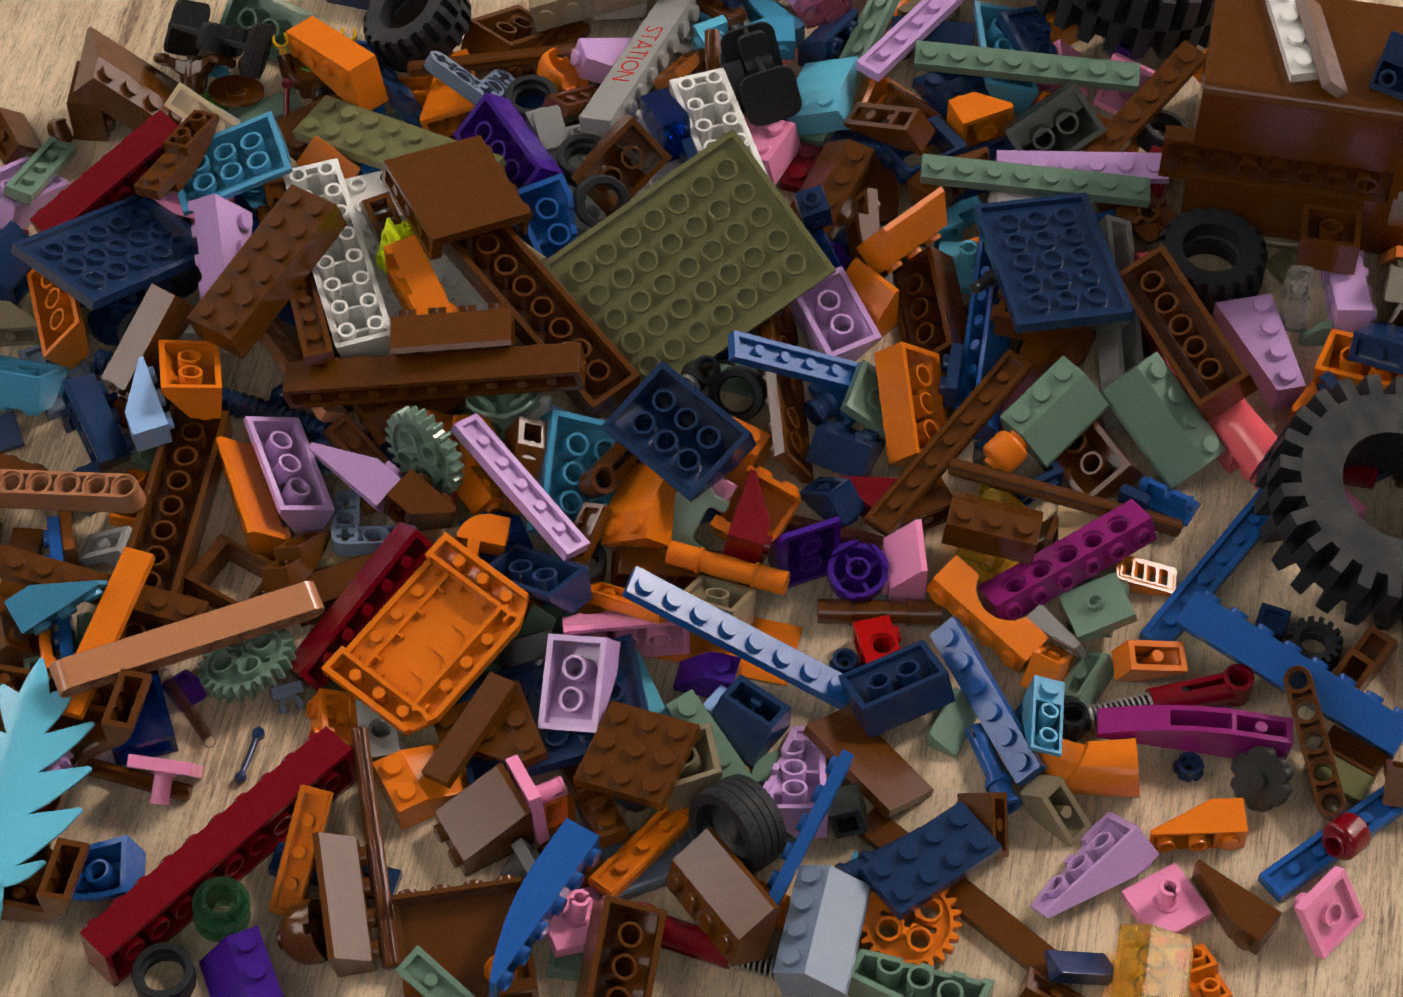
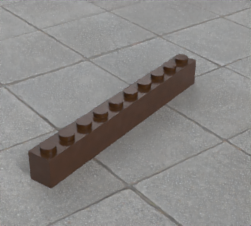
(436, 375)

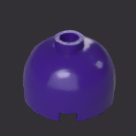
(857, 571)

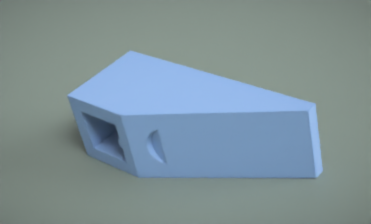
(144, 410)

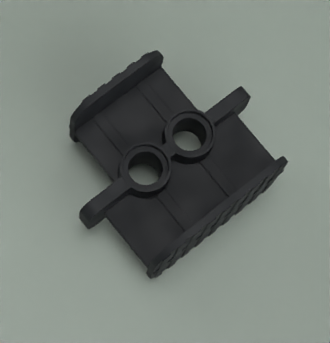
(192, 31)
(769, 87)

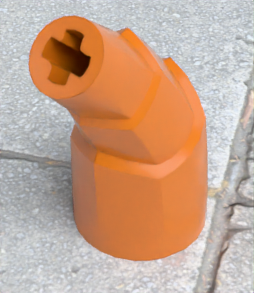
(1097, 767)

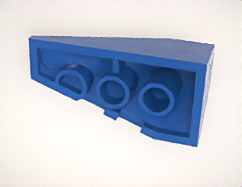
(552, 215)
(110, 869)

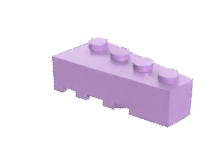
(220, 234)
(1349, 298)
(1263, 346)

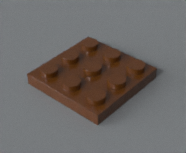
(637, 755)

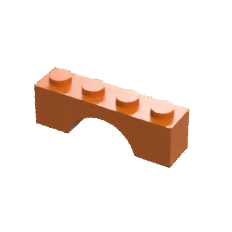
(1010, 639)

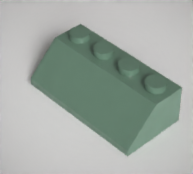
(1163, 420)

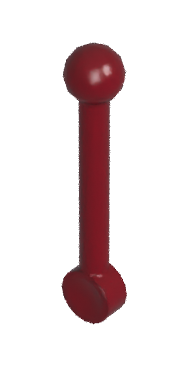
(287, 84)

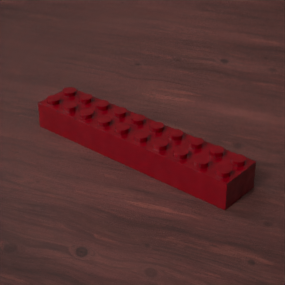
(227, 847)

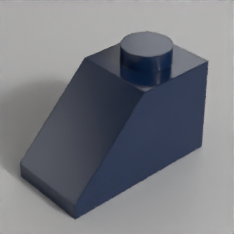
(833, 498)

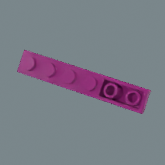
(1197, 728)

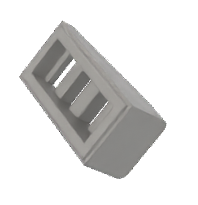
(1056, 631)

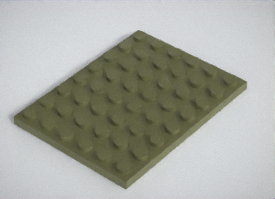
(692, 260)

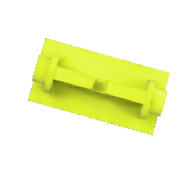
(391, 234)

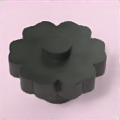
(1261, 778)

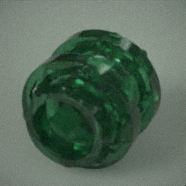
(217, 893)

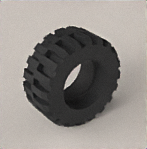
(414, 28)
(1222, 236)

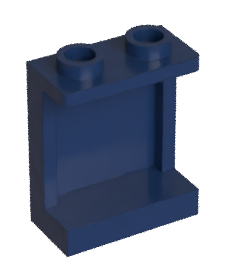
(1379, 346)

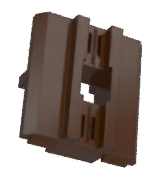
(1148, 228)

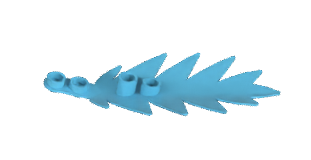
(23, 787)

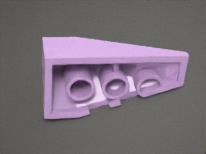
(1109, 856)

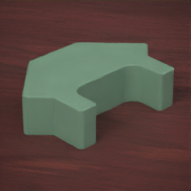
(690, 515)

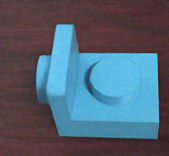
(698, 38)

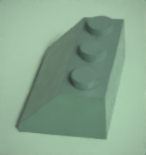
(277, 13)
(1055, 411)

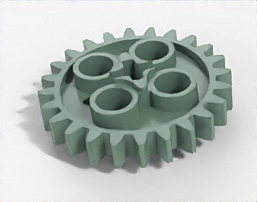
(425, 448)
(247, 666)

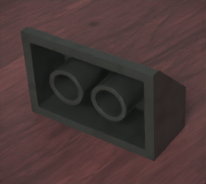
(1056, 123)

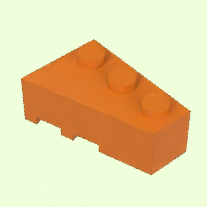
(413, 277)

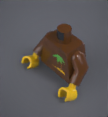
(303, 78)

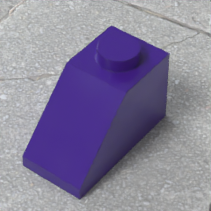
(706, 673)

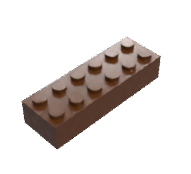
(267, 271)
(1186, 333)

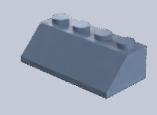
(821, 933)

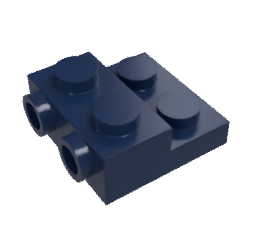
(941, 87)

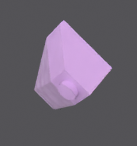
(795, 780)

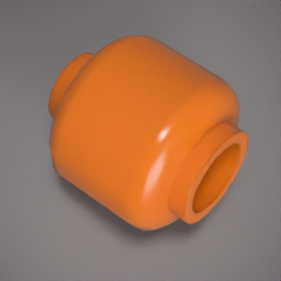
(1005, 451)

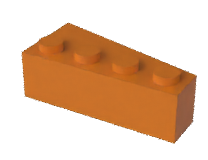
(338, 62)

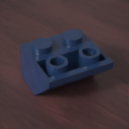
(828, 39)
(1389, 71)
(12, 270)
(845, 448)
(751, 719)

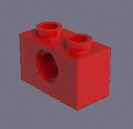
(875, 635)

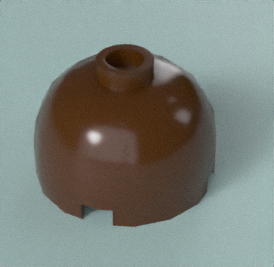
(303, 933)

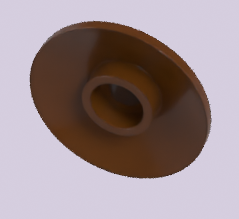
(236, 91)

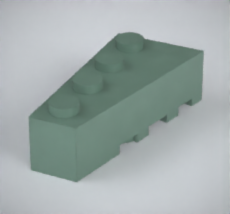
(889, 976)

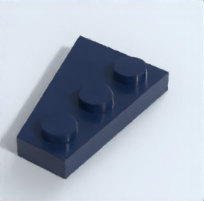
(1027, 30)

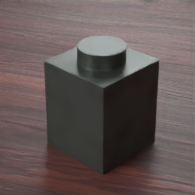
(848, 812)

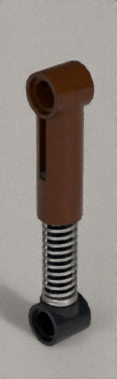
(612, 475)

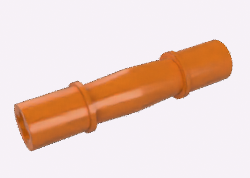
(727, 567)

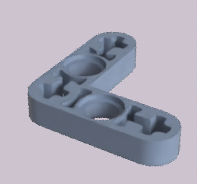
(463, 81)
(359, 536)

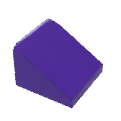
(191, 688)

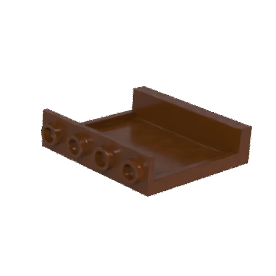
(454, 193)
(461, 931)

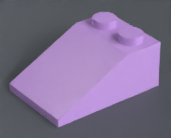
(23, 212)
(361, 473)
(577, 682)

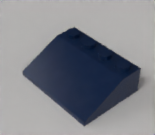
(679, 432)

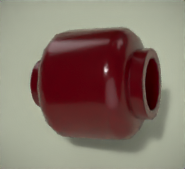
(1346, 836)

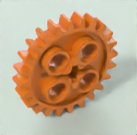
(900, 944)

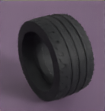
(749, 805)

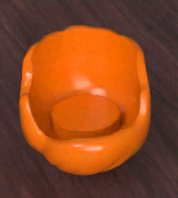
(559, 71)

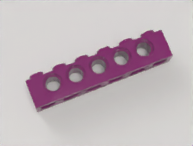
(1068, 562)

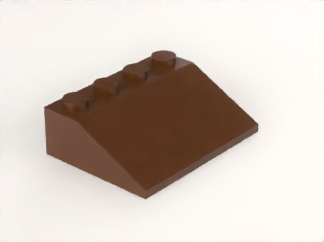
(121, 82)

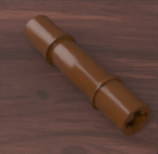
(910, 611)

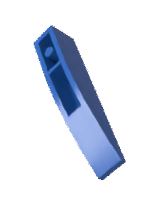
(542, 896)

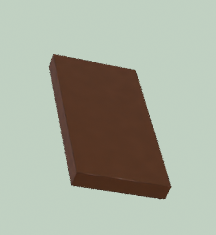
(876, 766)

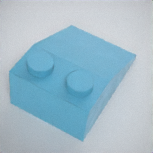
(826, 95)

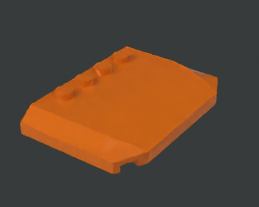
(431, 638)

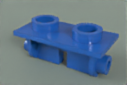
(1169, 501)

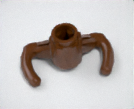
(195, 69)

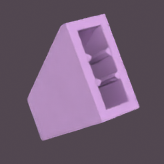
(597, 56)

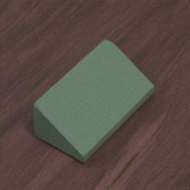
(1089, 678)
(949, 728)

